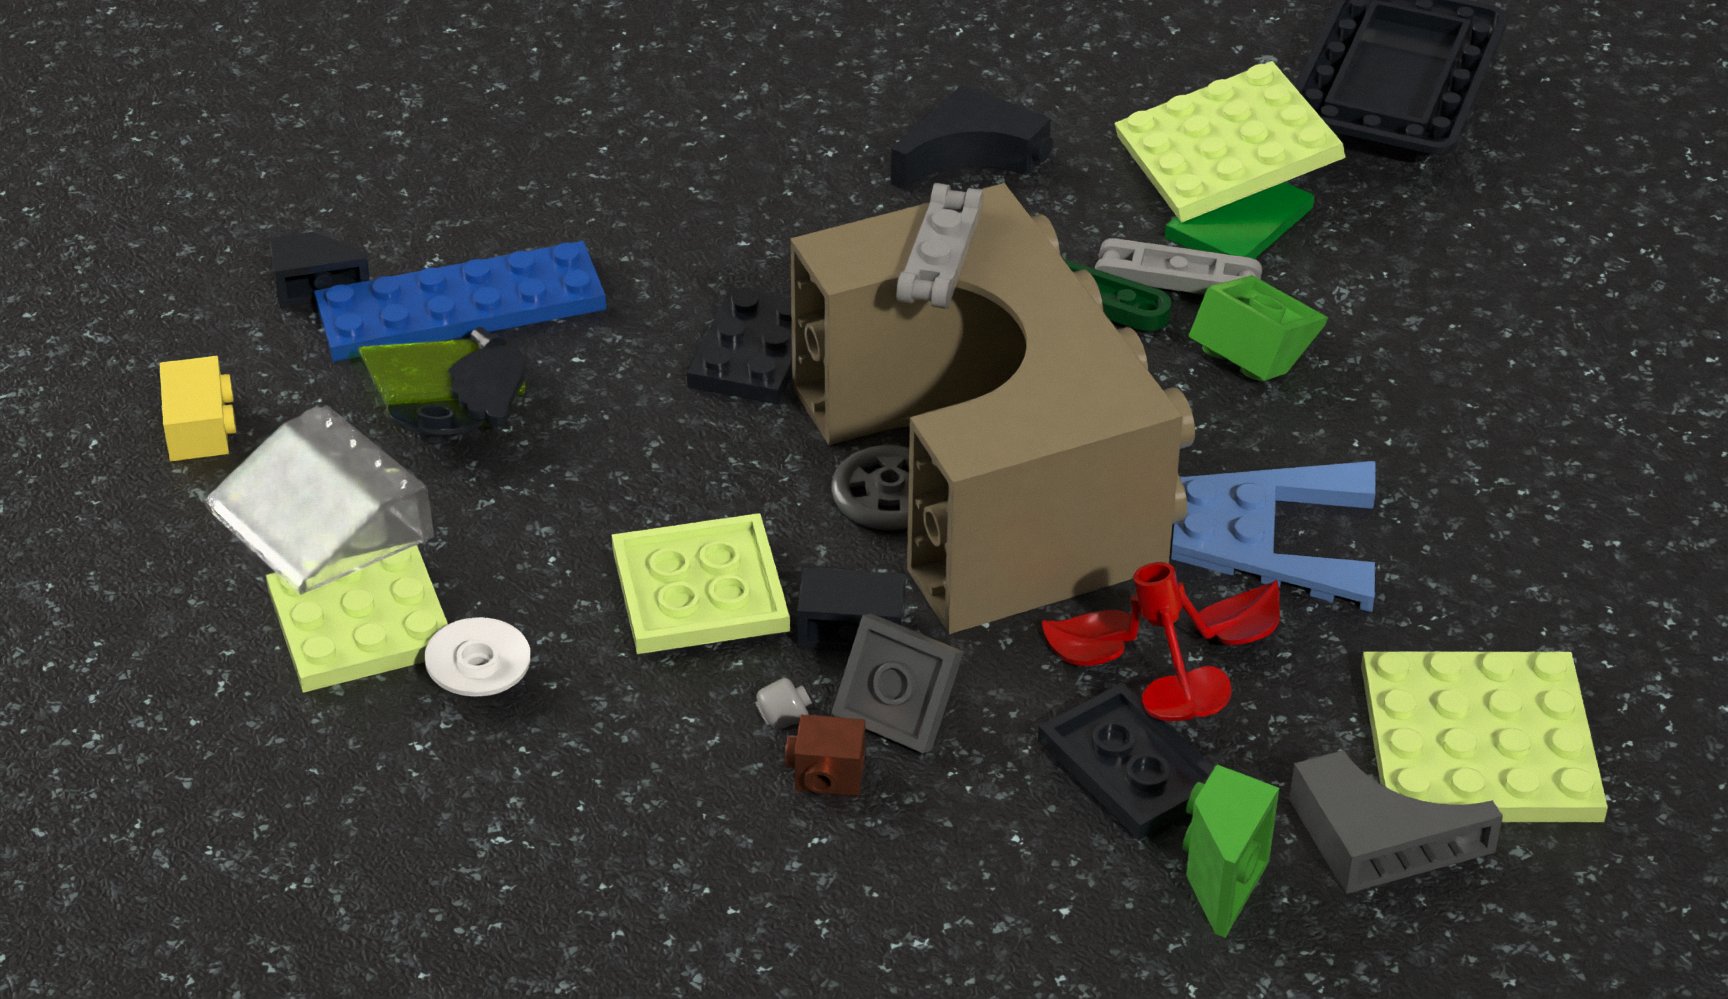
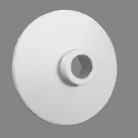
(477, 656)

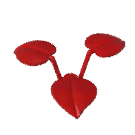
(1159, 598)

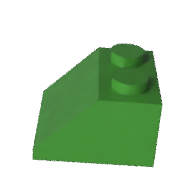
(1255, 327)
(1228, 842)

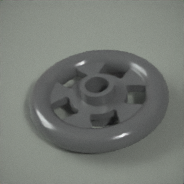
(883, 487)

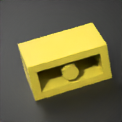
(195, 408)

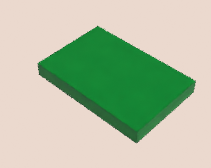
(1245, 225)

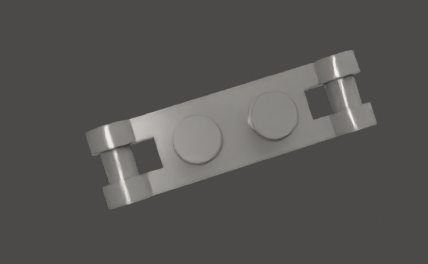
(941, 246)
(1172, 266)

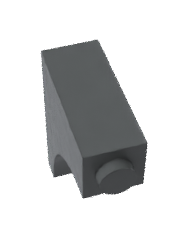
(1379, 834)

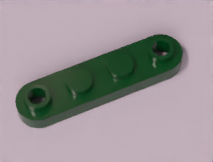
(1129, 301)

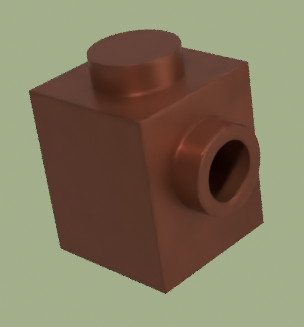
(827, 754)

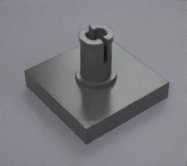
(897, 682)

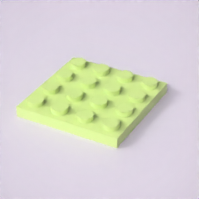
(1228, 140)
(1485, 731)

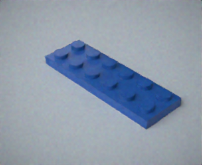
(459, 298)

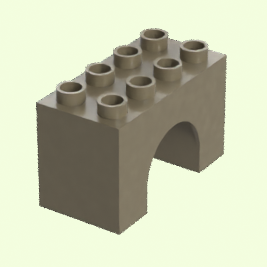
(1028, 414)

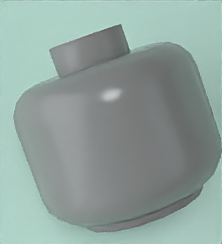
(782, 703)

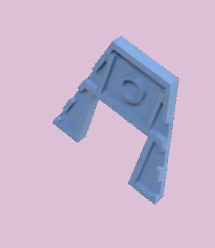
(1234, 522)

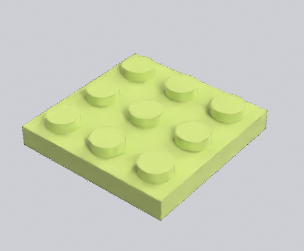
(700, 583)
(360, 621)

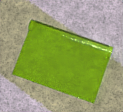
(415, 370)

